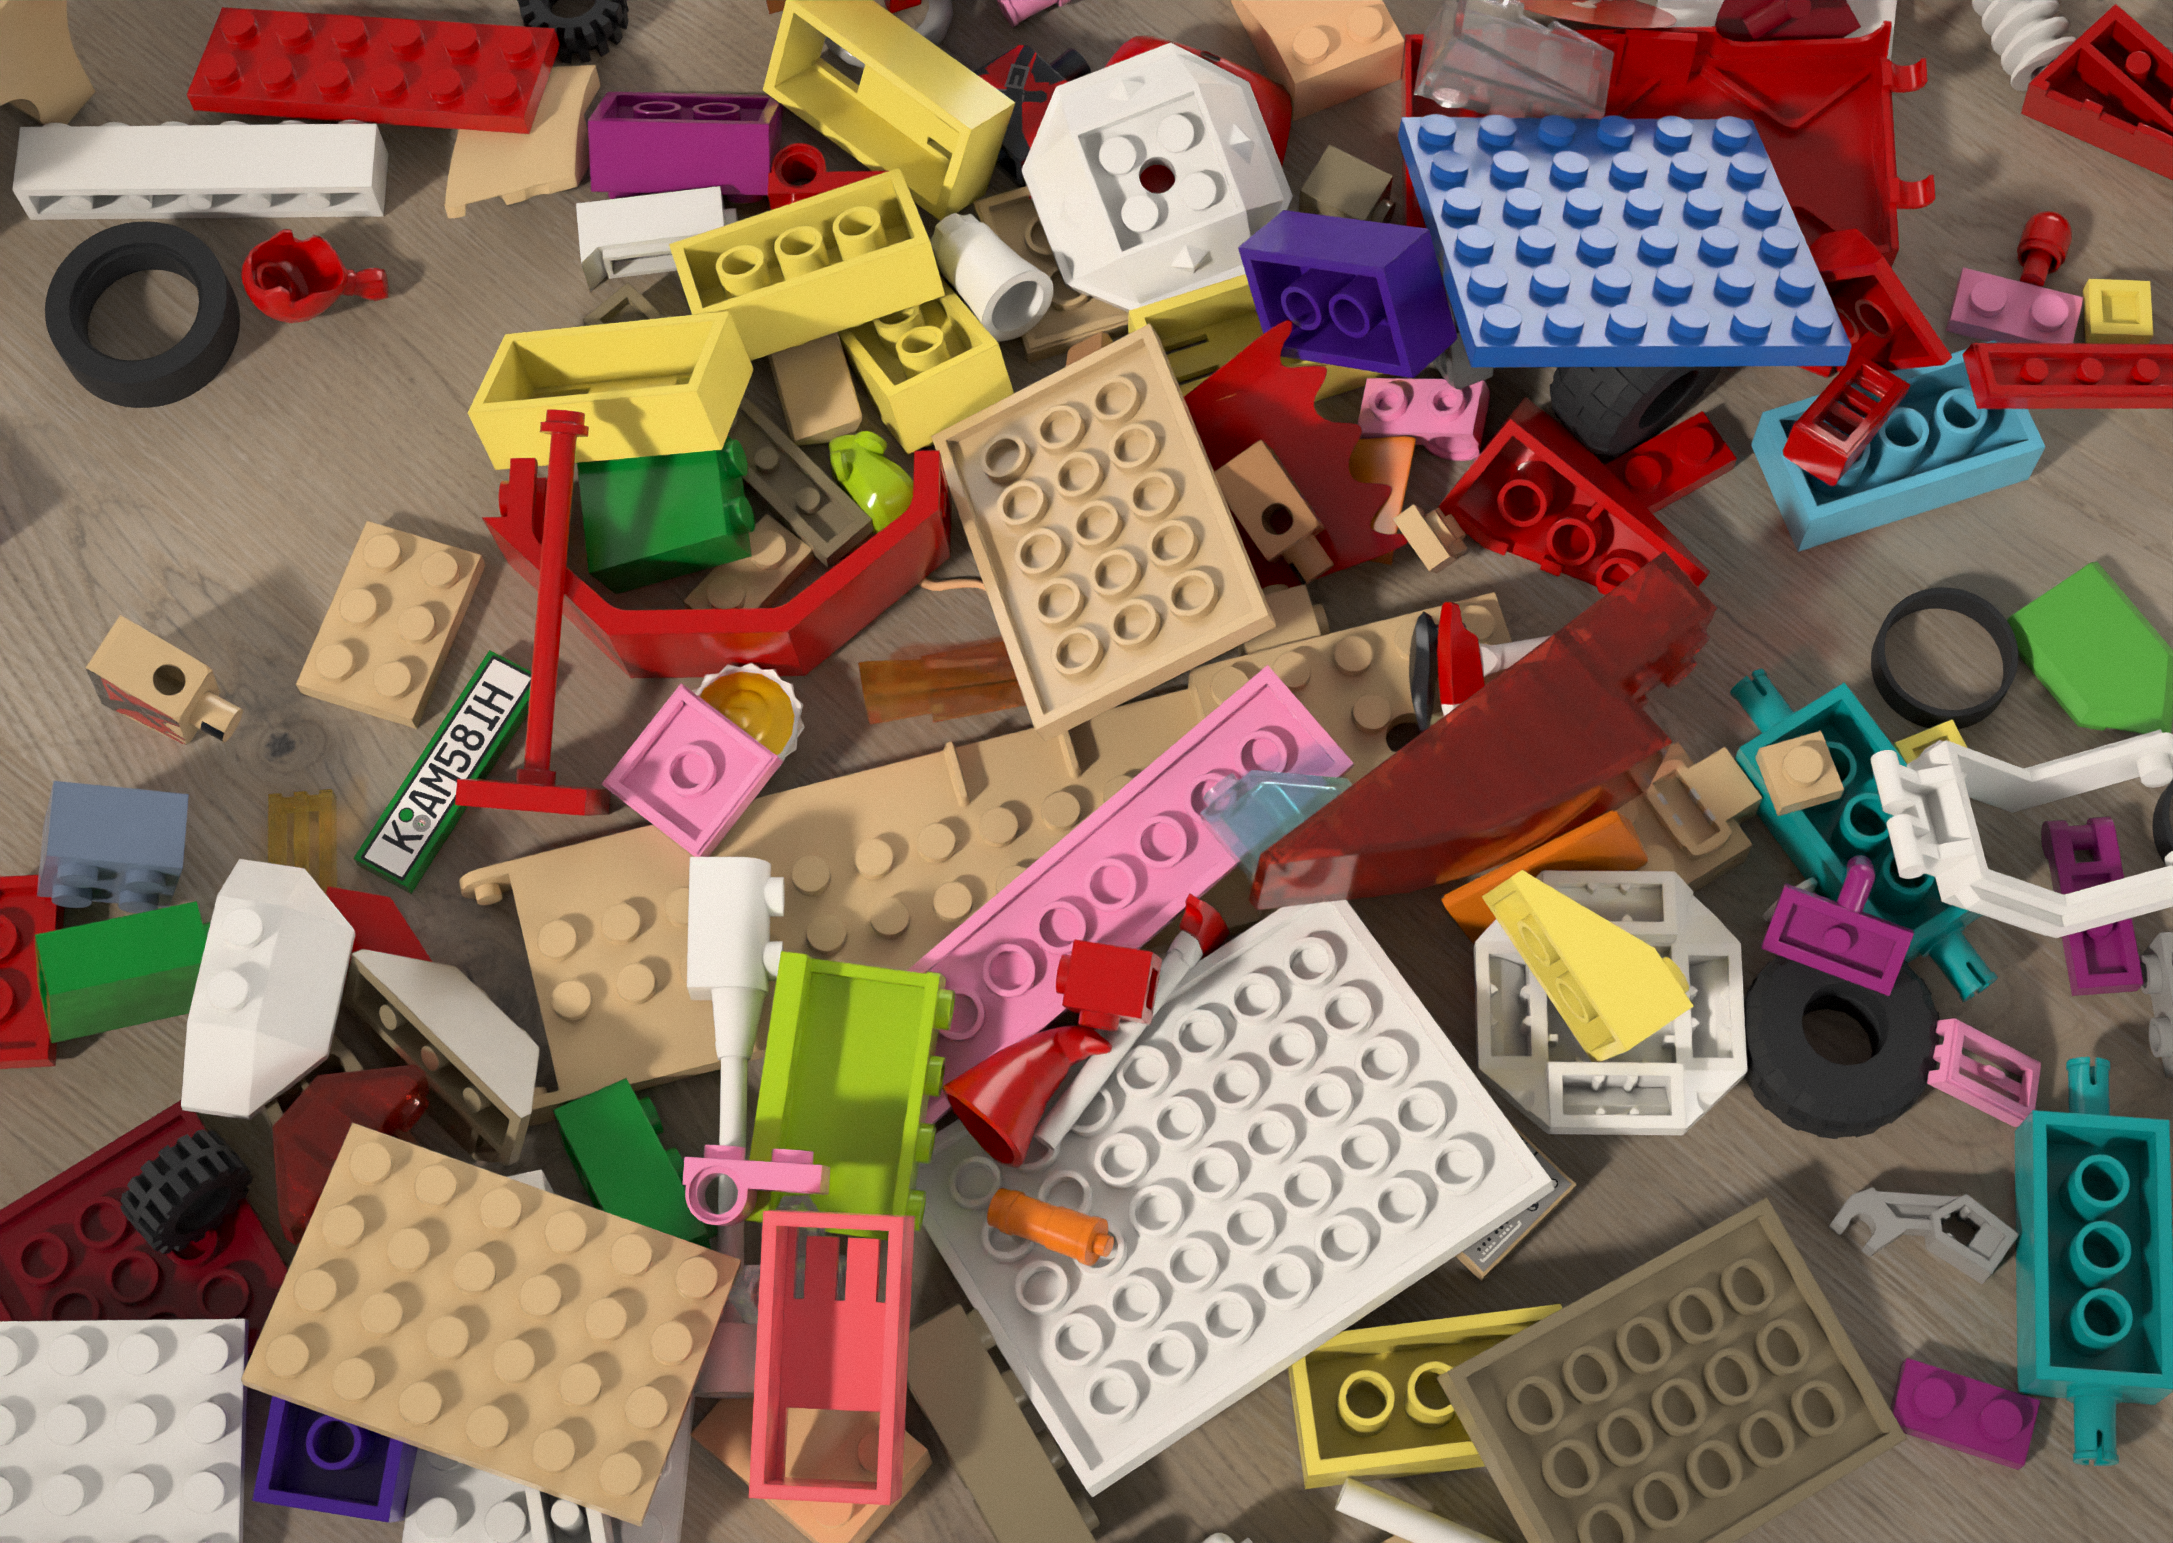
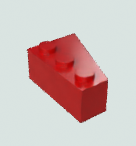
(2111, 92)

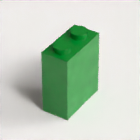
(664, 515)
(120, 970)

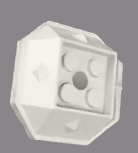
(1141, 113)
(1659, 1083)

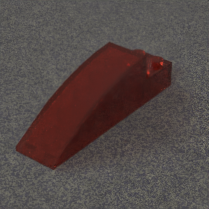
(1511, 763)

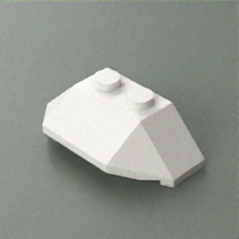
(264, 990)

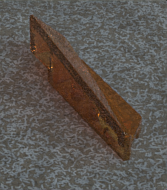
(941, 684)

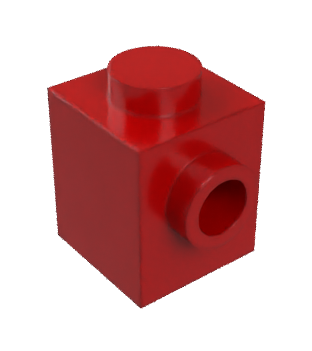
(1108, 984)

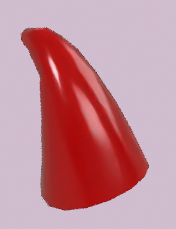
(1009, 1091)

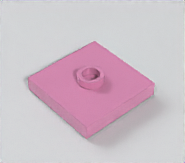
(692, 772)

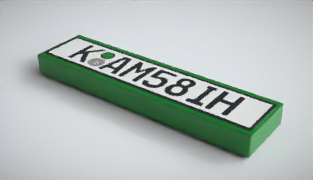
(461, 748)

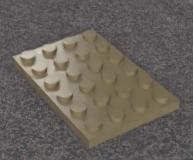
(1676, 1397)

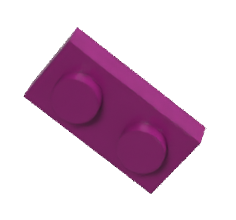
(1964, 1413)

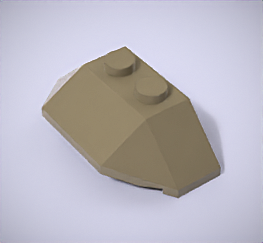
(472, 1052)

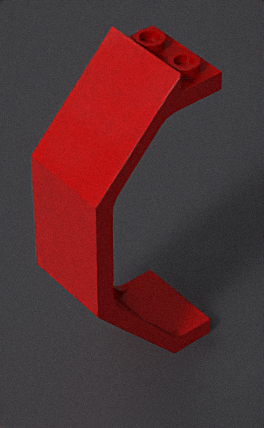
(779, 638)

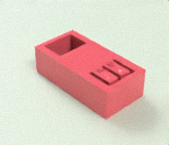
(830, 1349)

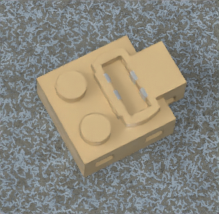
(1694, 816)

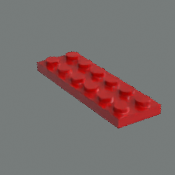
(374, 70)

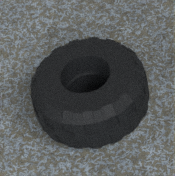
(1624, 406)
(1826, 1095)

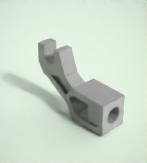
(1901, 1214)

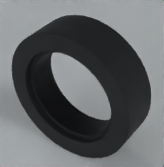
(119, 253)

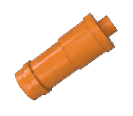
(1051, 1226)

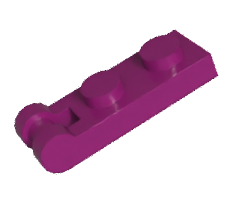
(2105, 956)

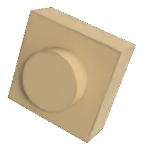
(1799, 773)

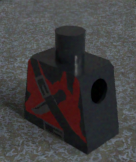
(1030, 84)

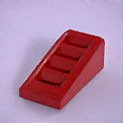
(1823, 448)

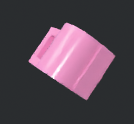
(1431, 410)
(788, 1172)

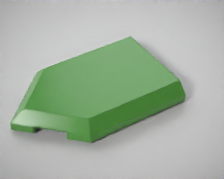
(2097, 654)

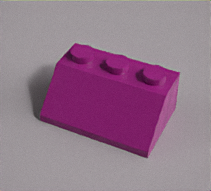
(684, 143)

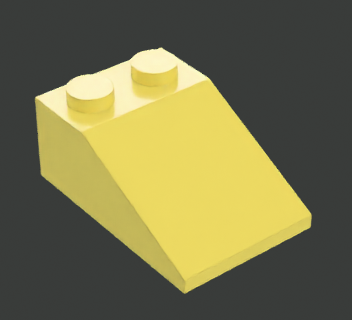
(926, 367)
(1595, 973)

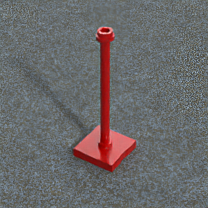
(535, 783)

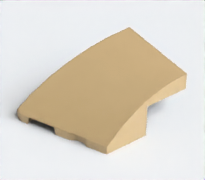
(527, 164)

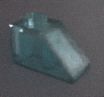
(1262, 809)

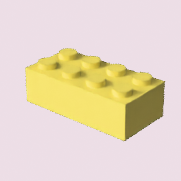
(813, 265)
(1374, 1399)

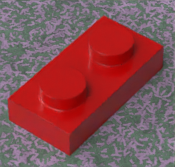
(1674, 463)

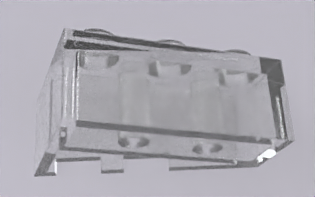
(1510, 66)

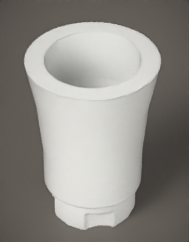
(991, 277)

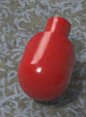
(2043, 246)

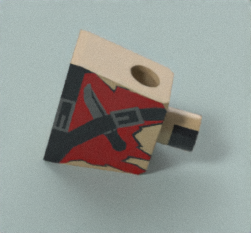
(159, 685)

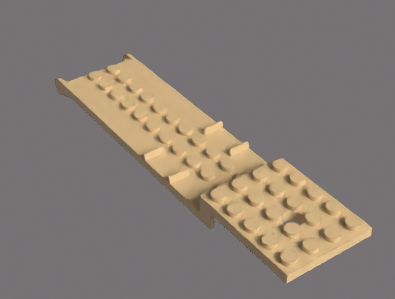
(895, 854)

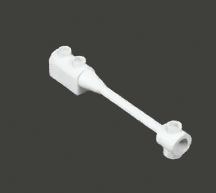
(732, 966)

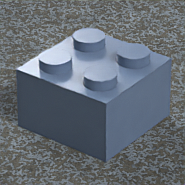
(112, 846)

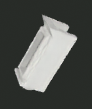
(635, 232)

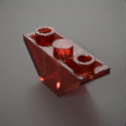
(317, 1124)

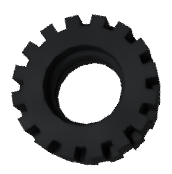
(186, 1191)

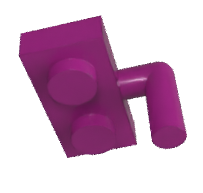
(1839, 934)

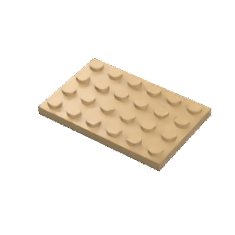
(1101, 533)
(493, 1324)

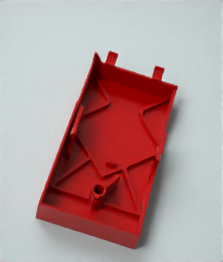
(1813, 102)

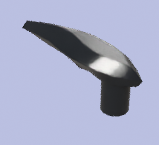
(1424, 668)

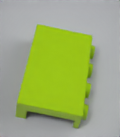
(853, 1082)

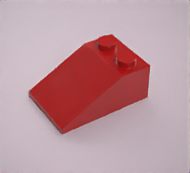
(1874, 304)

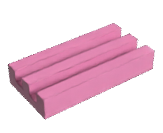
(1953, 1062)

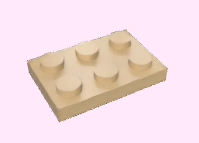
(391, 624)

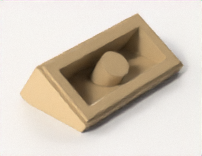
(816, 391)

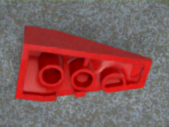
(1559, 506)

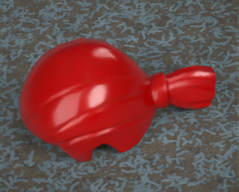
(304, 277)

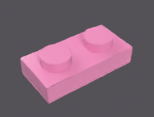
(2011, 310)

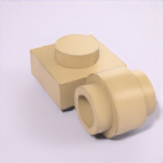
(1432, 536)

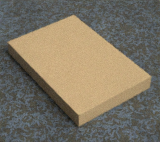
(1071, 314)

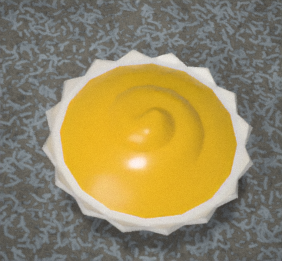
(757, 704)

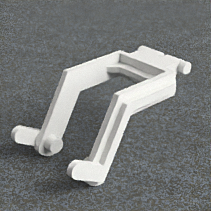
(1939, 835)

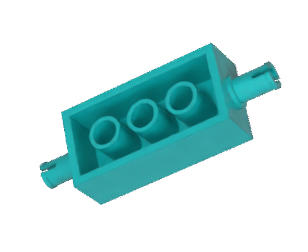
(1830, 834)
(2094, 1259)

